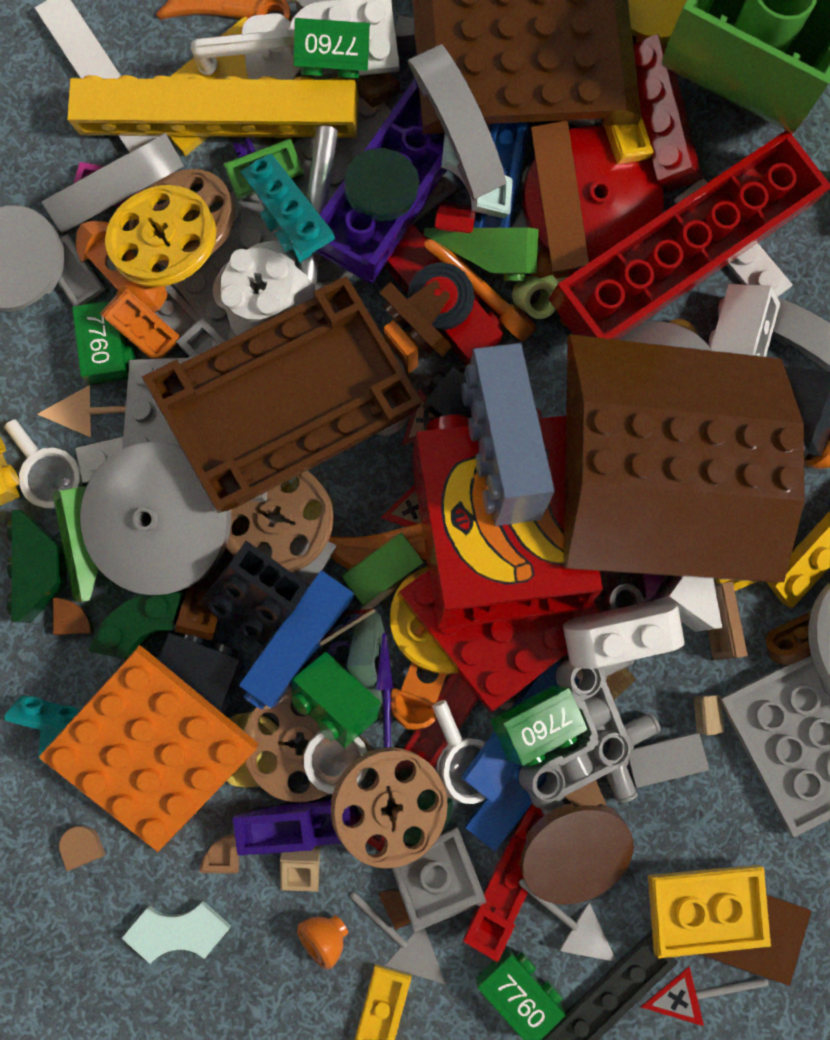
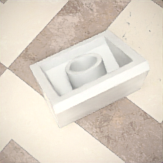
(695, 601)

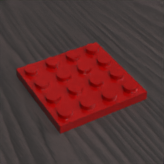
(494, 656)

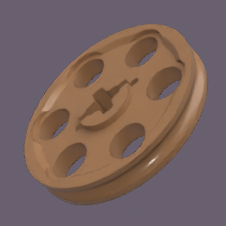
(212, 191)
(282, 534)
(289, 761)
(375, 797)

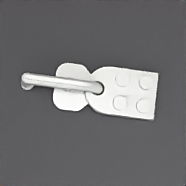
(269, 40)

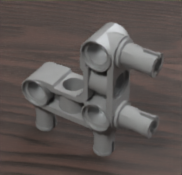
(584, 760)

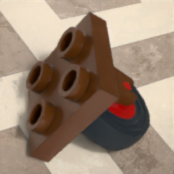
(437, 301)

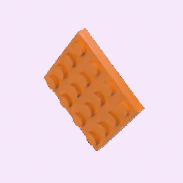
(149, 749)

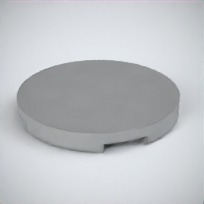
(28, 257)

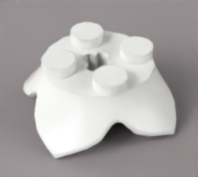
(245, 270)

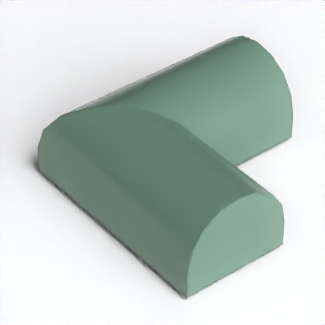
(365, 654)

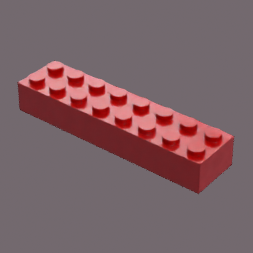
(690, 241)

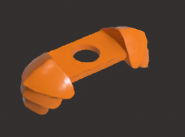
(91, 245)
(414, 701)

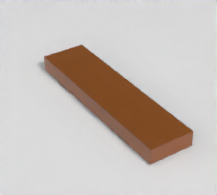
(560, 196)

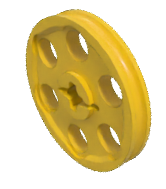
(148, 244)

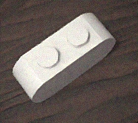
(623, 634)

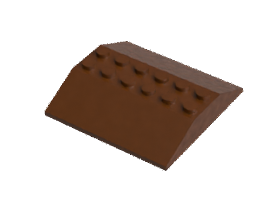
(680, 462)

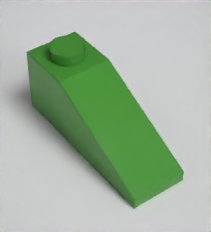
(494, 249)
(79, 564)

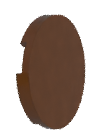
(576, 853)

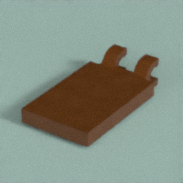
(787, 932)

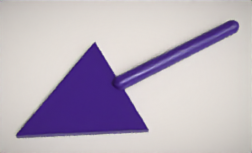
(384, 683)

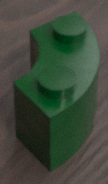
(136, 623)

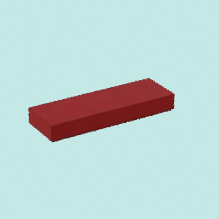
(455, 217)

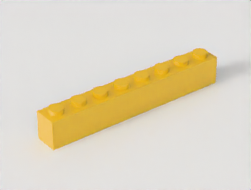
(211, 106)

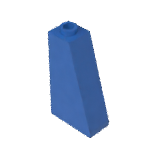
(296, 641)

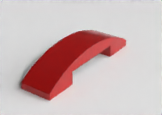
(494, 920)

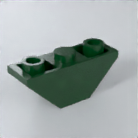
(35, 567)

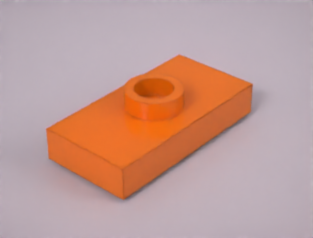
(140, 324)
(403, 345)

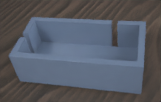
(507, 435)

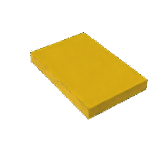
(709, 911)

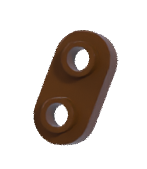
(791, 636)

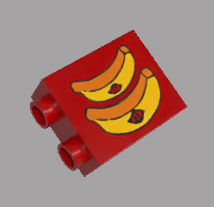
(485, 569)

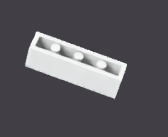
(745, 320)

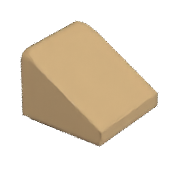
(708, 715)
(300, 870)

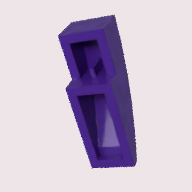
(288, 827)

